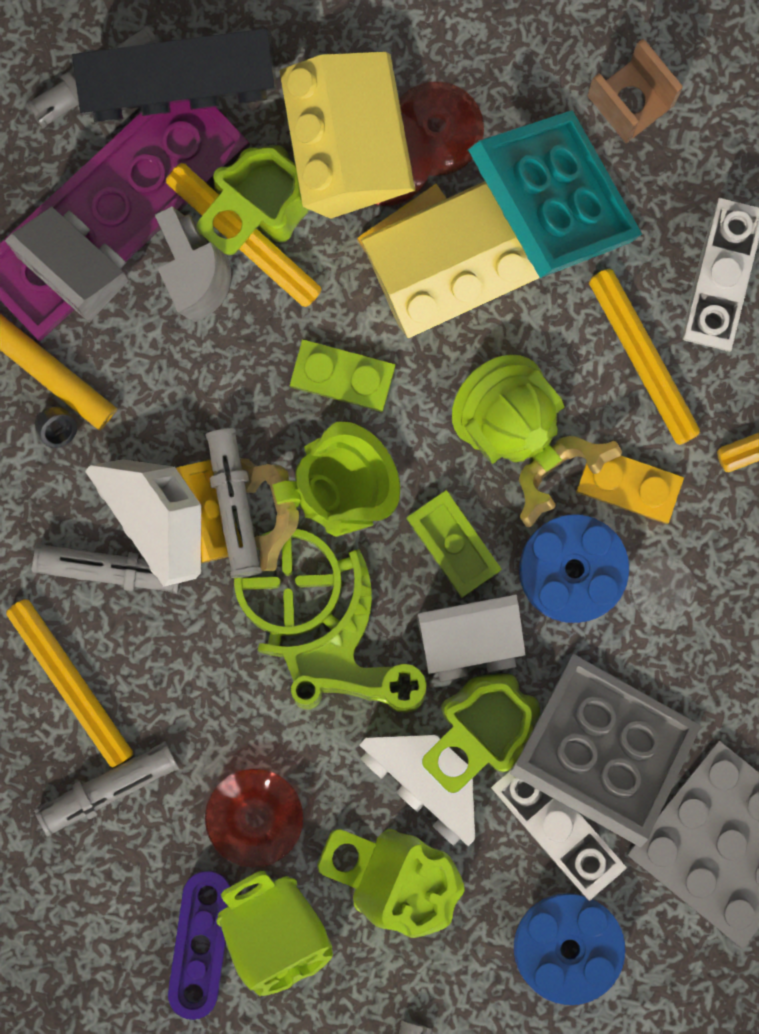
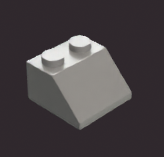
(69, 262)
(472, 636)

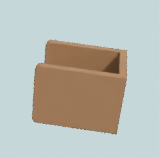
(647, 74)

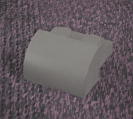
(199, 274)

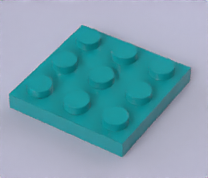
(555, 193)

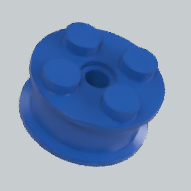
(602, 563)
(598, 953)

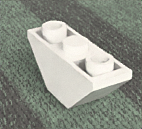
(722, 275)
(155, 514)
(403, 760)
(561, 835)

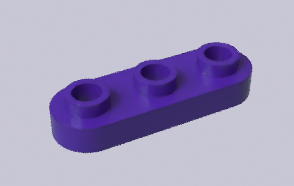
(195, 967)

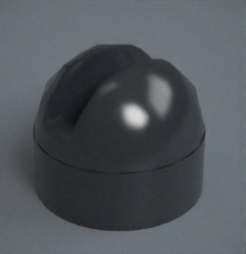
(62, 435)

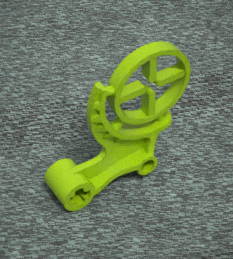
(329, 661)

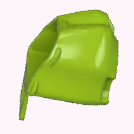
(262, 191)
(488, 723)
(398, 881)
(272, 934)

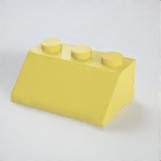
(346, 131)
(447, 259)

